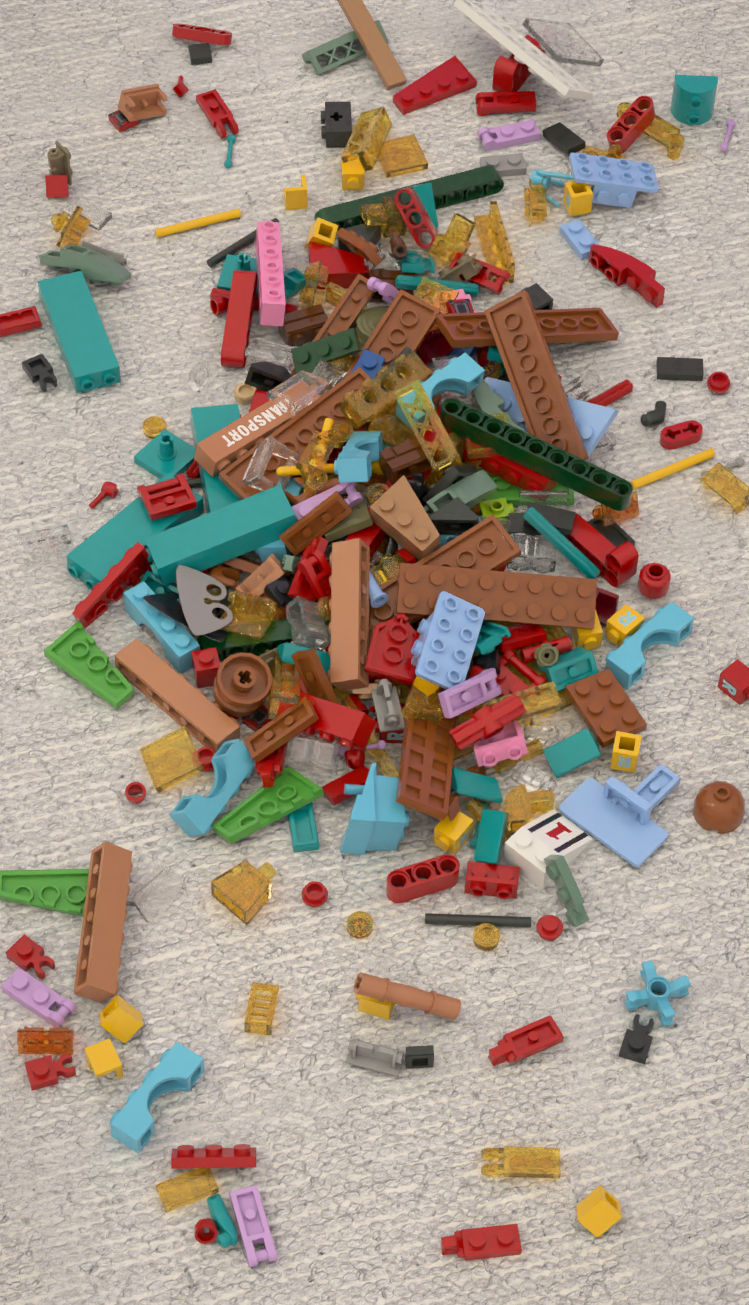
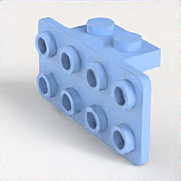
(613, 179)
(447, 641)
(615, 818)

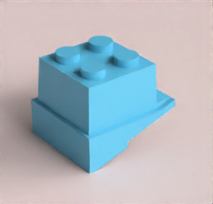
(376, 817)

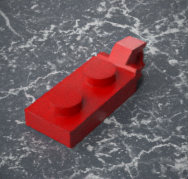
(300, 585)
(271, 765)
(526, 1041)
(483, 1242)

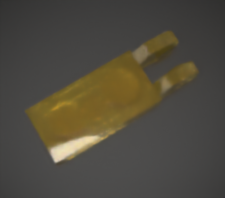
(522, 1162)

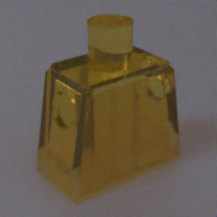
(244, 889)

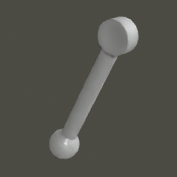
(739, 462)

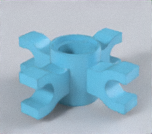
(657, 1002)

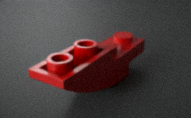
(627, 269)

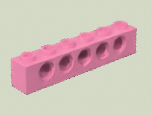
(270, 273)

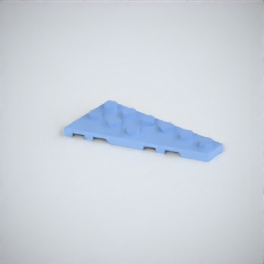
(590, 418)

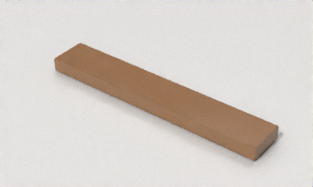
(373, 43)

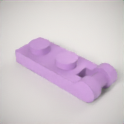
(509, 135)
(387, 290)
(306, 506)
(469, 693)
(38, 998)
(252, 1225)

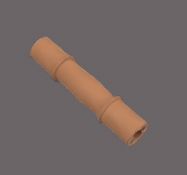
(407, 996)

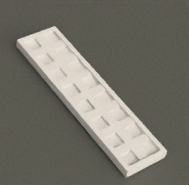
(523, 49)

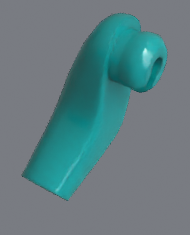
(223, 1221)

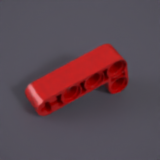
(511, 74)
(614, 562)

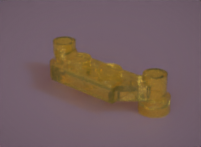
(661, 132)
(318, 452)
(424, 707)

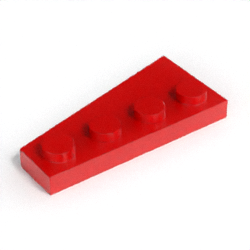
(440, 83)
(113, 585)

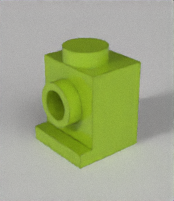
(497, 507)

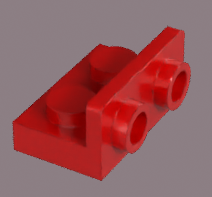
(492, 880)

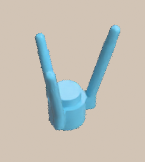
(544, 178)

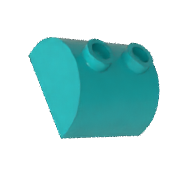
(693, 98)

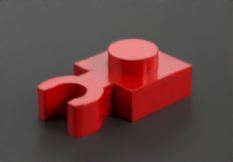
(29, 954)
(45, 1072)

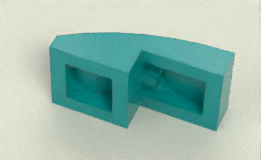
(293, 282)

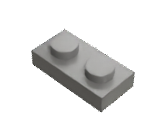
(506, 164)

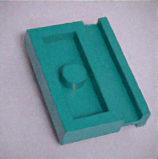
(415, 263)
(489, 637)

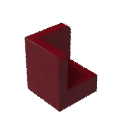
(434, 346)
(606, 605)

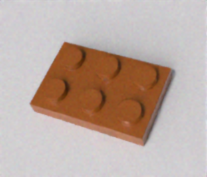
(605, 707)

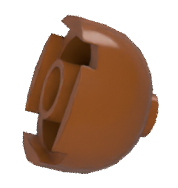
(719, 807)

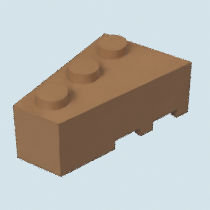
(405, 520)

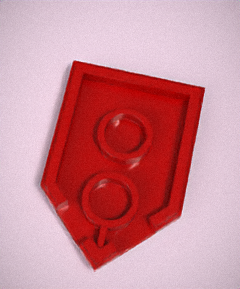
(390, 650)

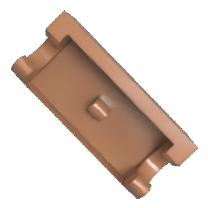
(142, 102)
(263, 575)

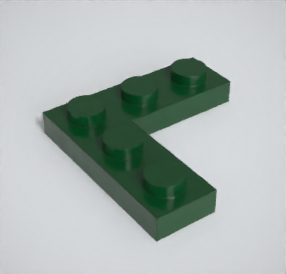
(326, 349)

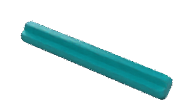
(412, 283)
(561, 543)

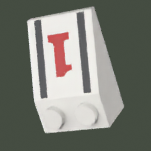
(544, 837)

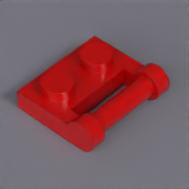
(169, 502)
(509, 681)

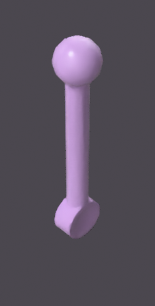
(730, 125)
(381, 745)

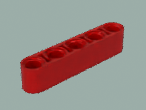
(239, 318)

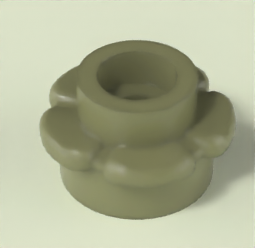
(551, 659)

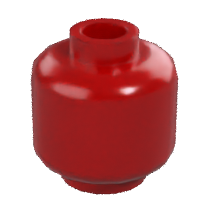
(654, 580)

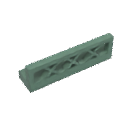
(332, 45)

